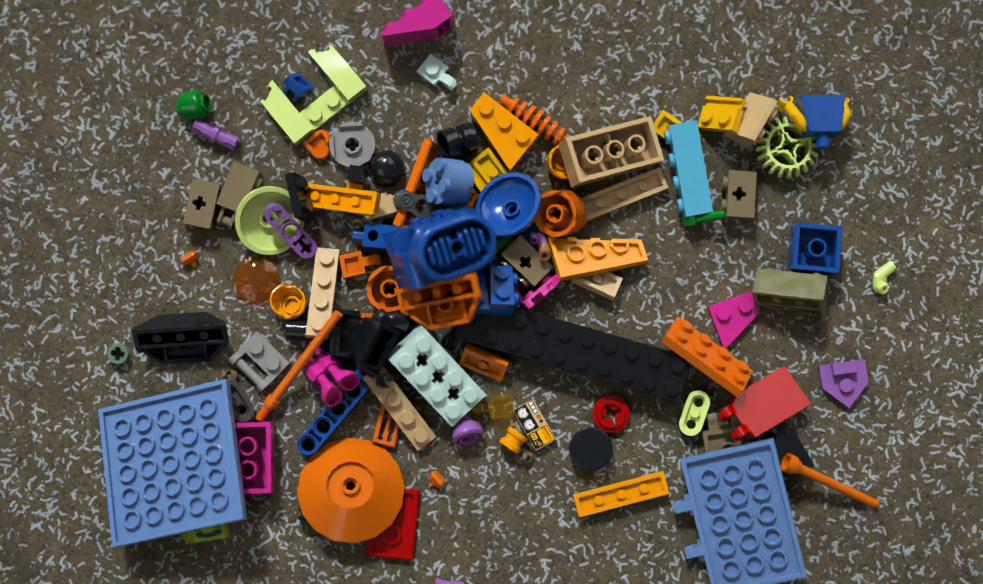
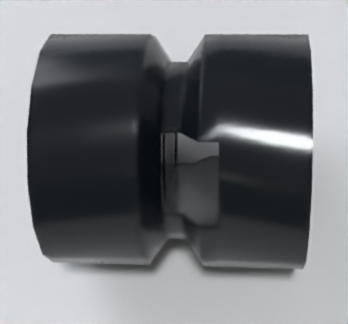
(458, 141)

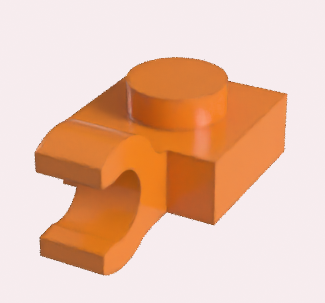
(355, 264)

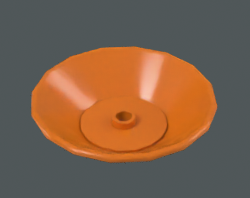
(354, 513)

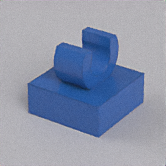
(298, 85)

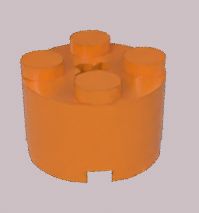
(572, 215)
(377, 288)

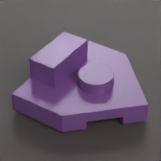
(844, 380)

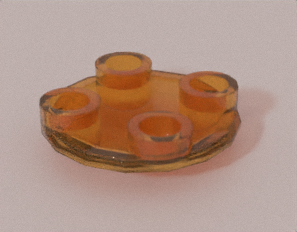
(255, 278)

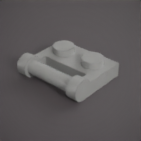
(265, 356)

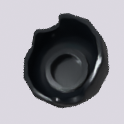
(386, 168)

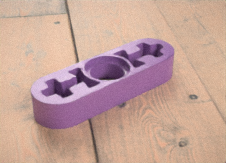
(296, 246)

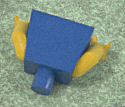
(818, 116)

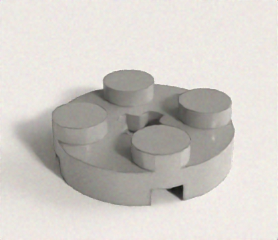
(361, 135)

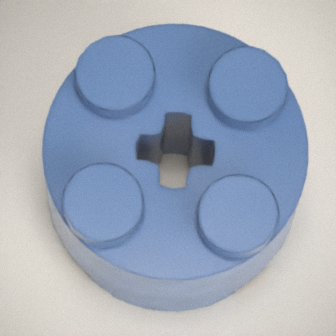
(448, 182)

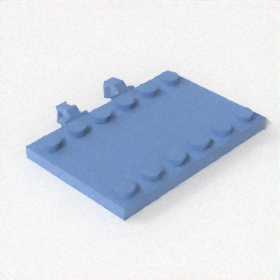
(741, 515)

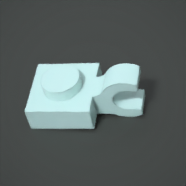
(435, 71)

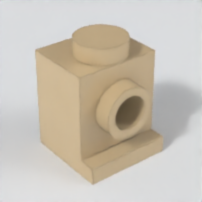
(386, 208)

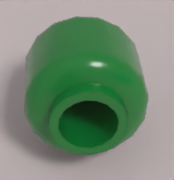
(193, 105)

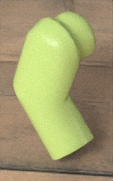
(880, 277)

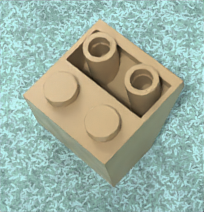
(757, 113)

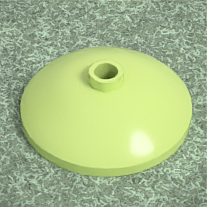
(257, 233)

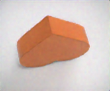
(318, 144)

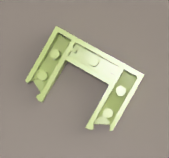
(345, 90)

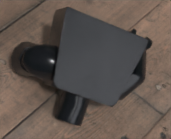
(374, 342)

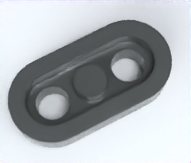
(240, 398)

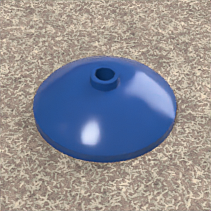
(506, 195)

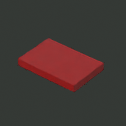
(399, 538)

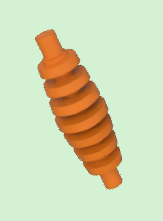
(535, 120)

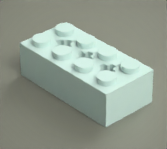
(434, 390)

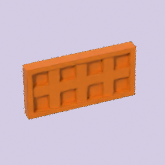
(707, 356)

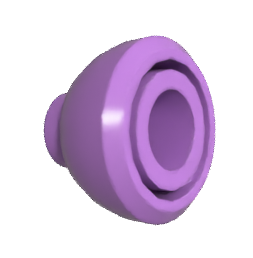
(467, 431)

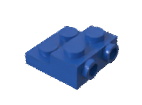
(497, 290)

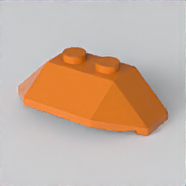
(442, 302)

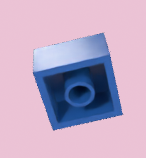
(815, 248)

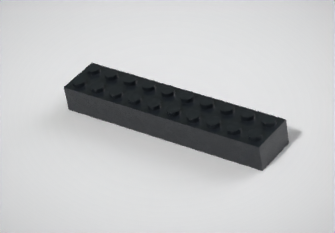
(580, 351)

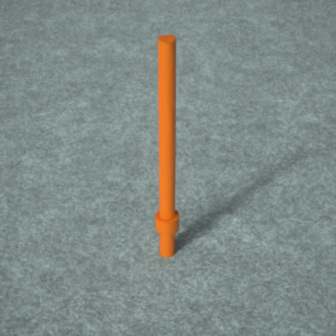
(273, 399)

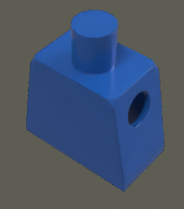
(369, 234)

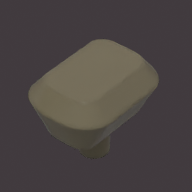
(229, 374)
(524, 456)

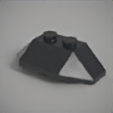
(181, 337)

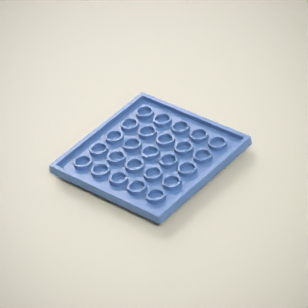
(171, 464)

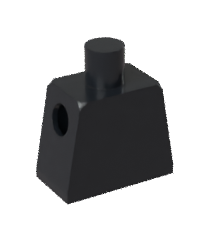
(790, 444)

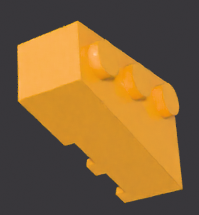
(503, 131)

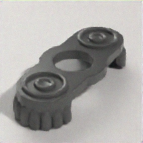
(407, 200)

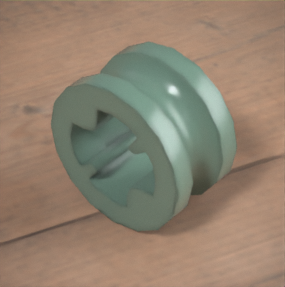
(124, 348)

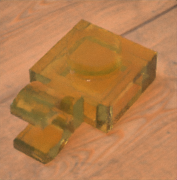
(499, 406)

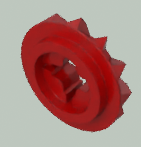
(621, 417)

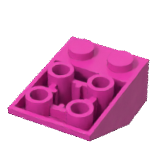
(419, 24)

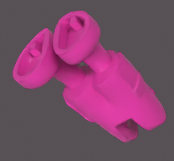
(319, 372)

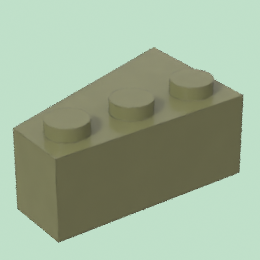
(792, 291)

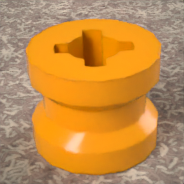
(513, 440)

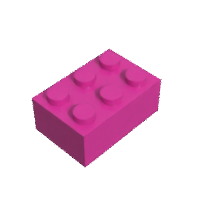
(257, 456)

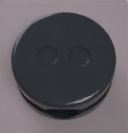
(590, 448)

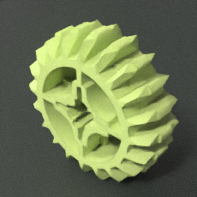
(790, 157)

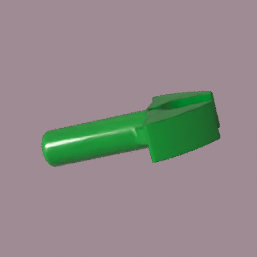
(702, 218)

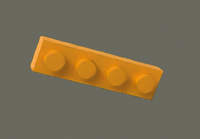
(344, 199)
(621, 494)

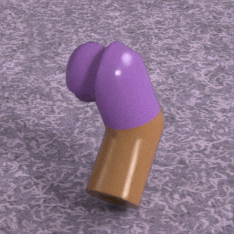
(543, 246)

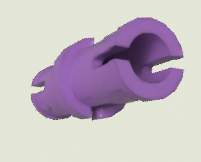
(215, 134)

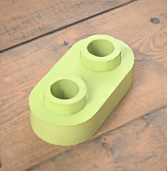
(694, 413)

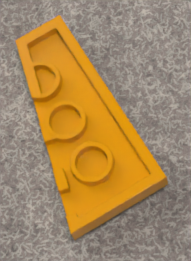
(587, 257)

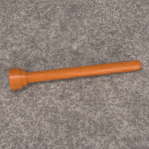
(792, 465)

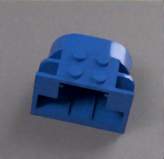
(423, 248)

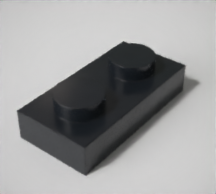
(299, 198)

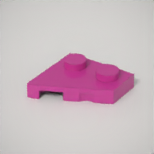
(533, 297)
(733, 316)

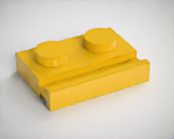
(721, 114)
(486, 168)

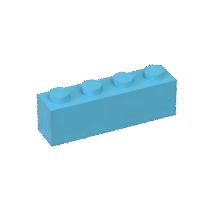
(689, 169)

